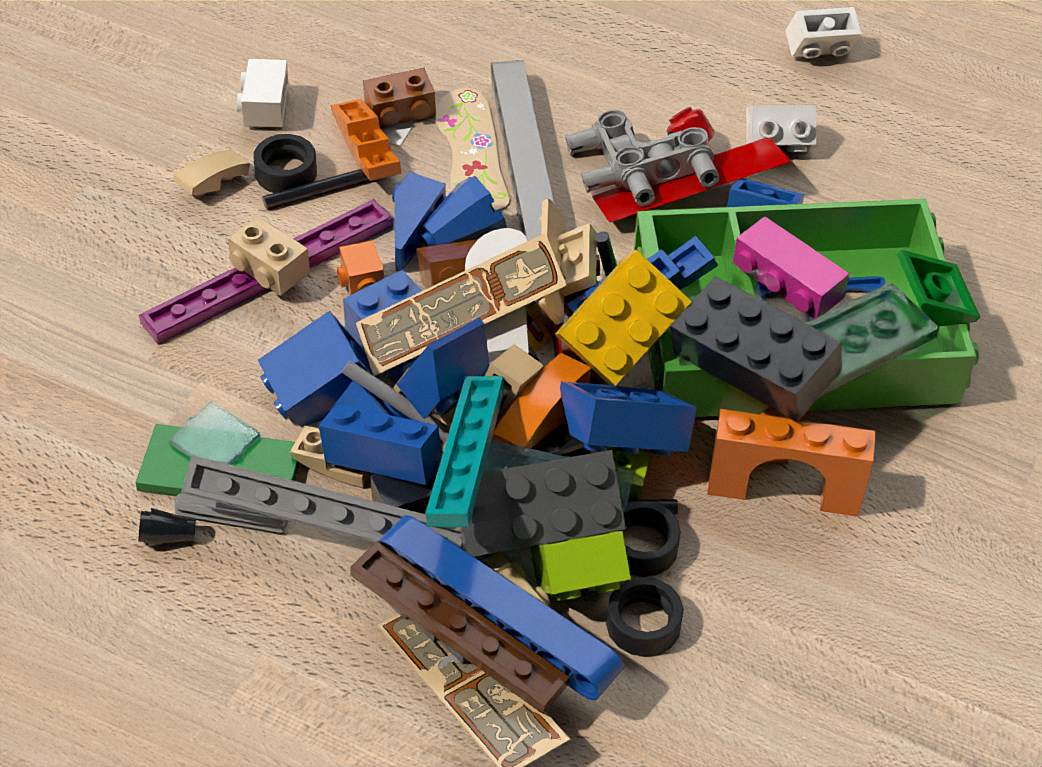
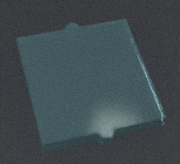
(215, 435)

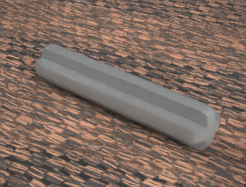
(213, 511)

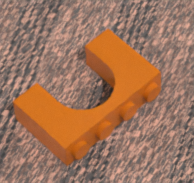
(751, 439)

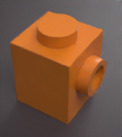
(359, 266)

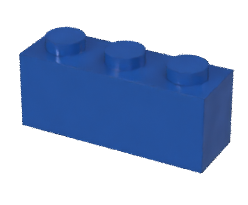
(381, 443)

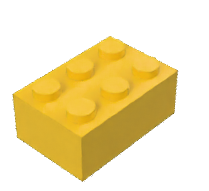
(623, 317)

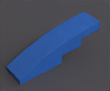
(680, 267)

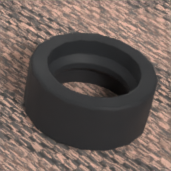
(280, 147)
(661, 519)
(642, 642)

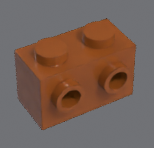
(400, 97)

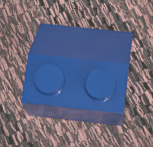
(440, 370)

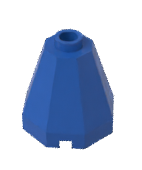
(463, 215)

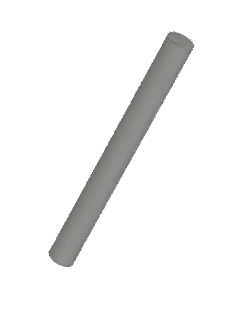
(390, 396)

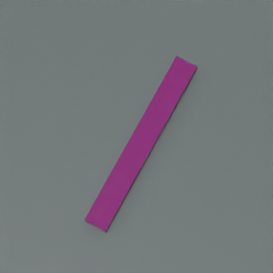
(238, 286)

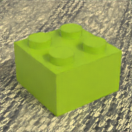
(581, 563)

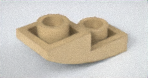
(206, 173)
(310, 453)

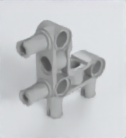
(640, 165)

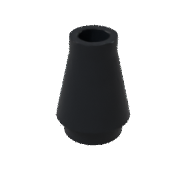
(163, 527)

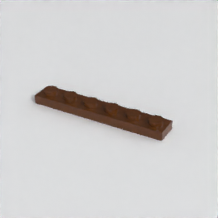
(460, 627)

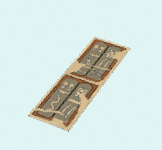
(492, 714)

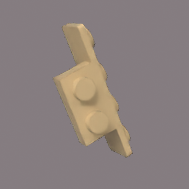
(575, 256)

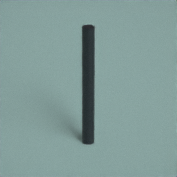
(314, 188)

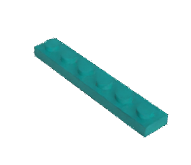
(465, 453)

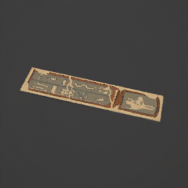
(481, 291)

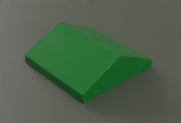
(939, 289)

